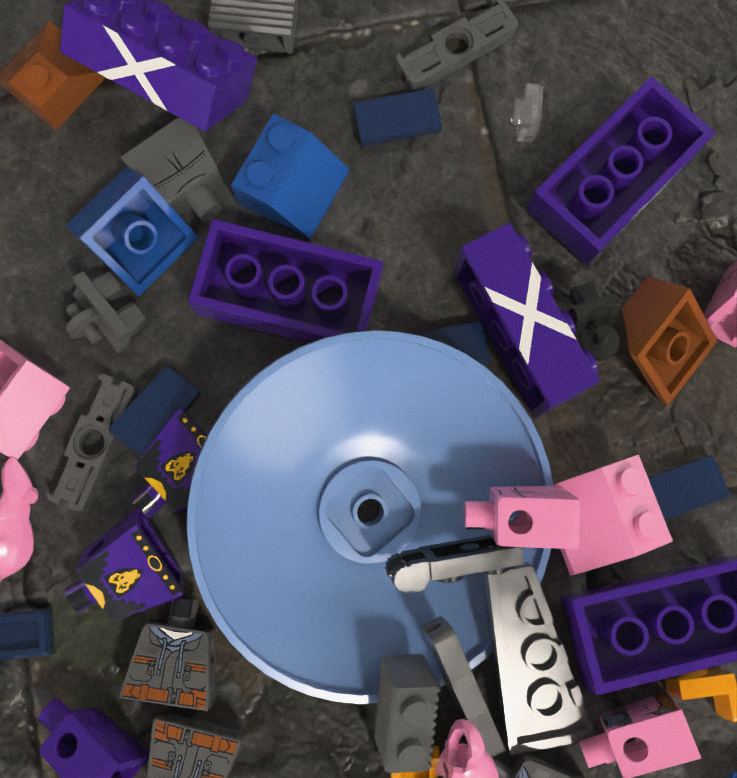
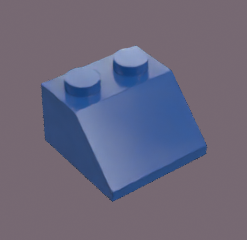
(289, 178)
(132, 230)

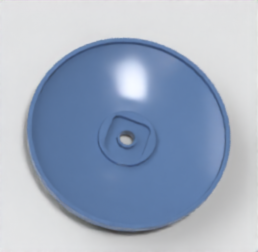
(281, 492)

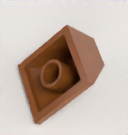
(48, 79)
(666, 335)

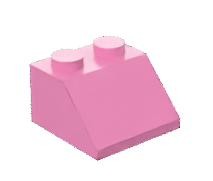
(26, 400)
(616, 516)

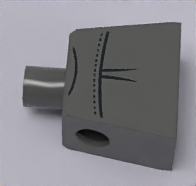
(179, 168)

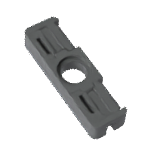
(480, 33)
(84, 471)
(461, 682)

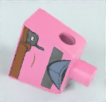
(659, 734)

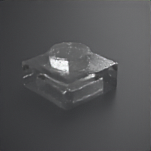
(527, 112)

